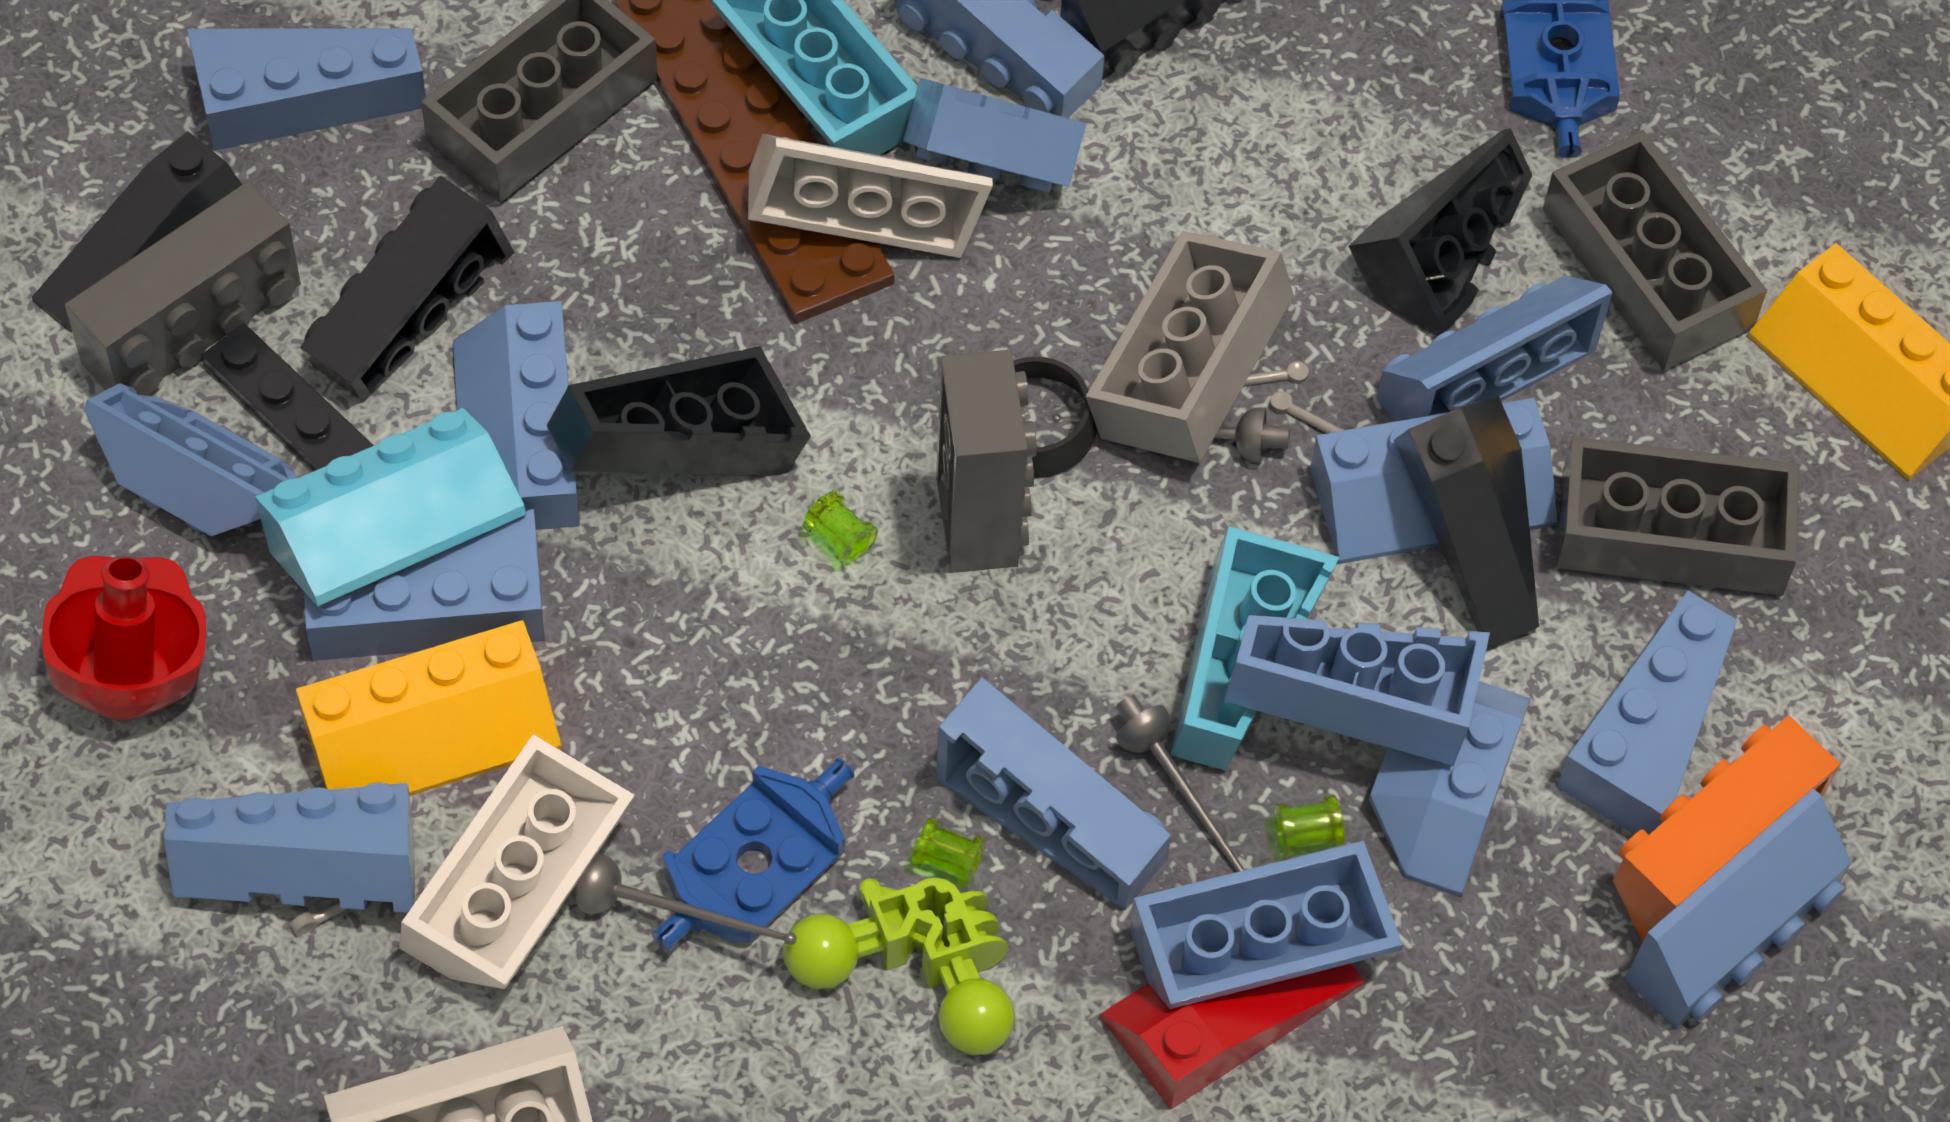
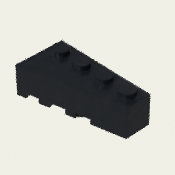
(406, 288)
(683, 419)

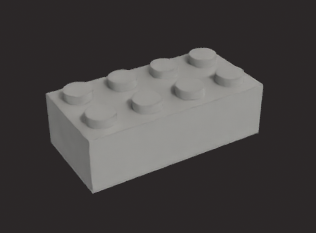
(1190, 346)

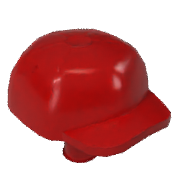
(124, 636)

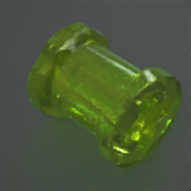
(840, 527)
(1309, 825)
(948, 852)

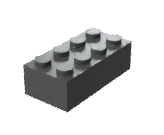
(539, 91)
(1654, 249)
(185, 292)
(984, 460)
(1678, 516)

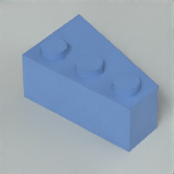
(993, 135)

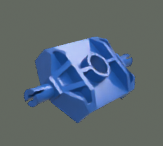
(1558, 84)
(773, 815)

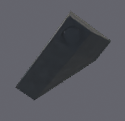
(158, 201)
(1434, 239)
(1476, 501)

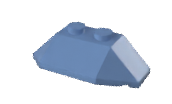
(182, 460)
(1440, 810)

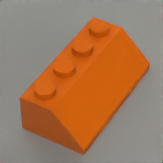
(1719, 820)

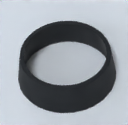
(1070, 450)

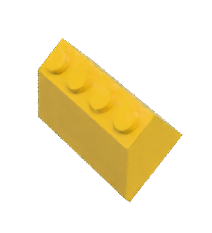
(1863, 358)
(430, 713)

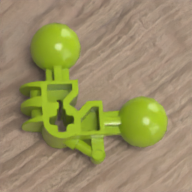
(975, 1011)

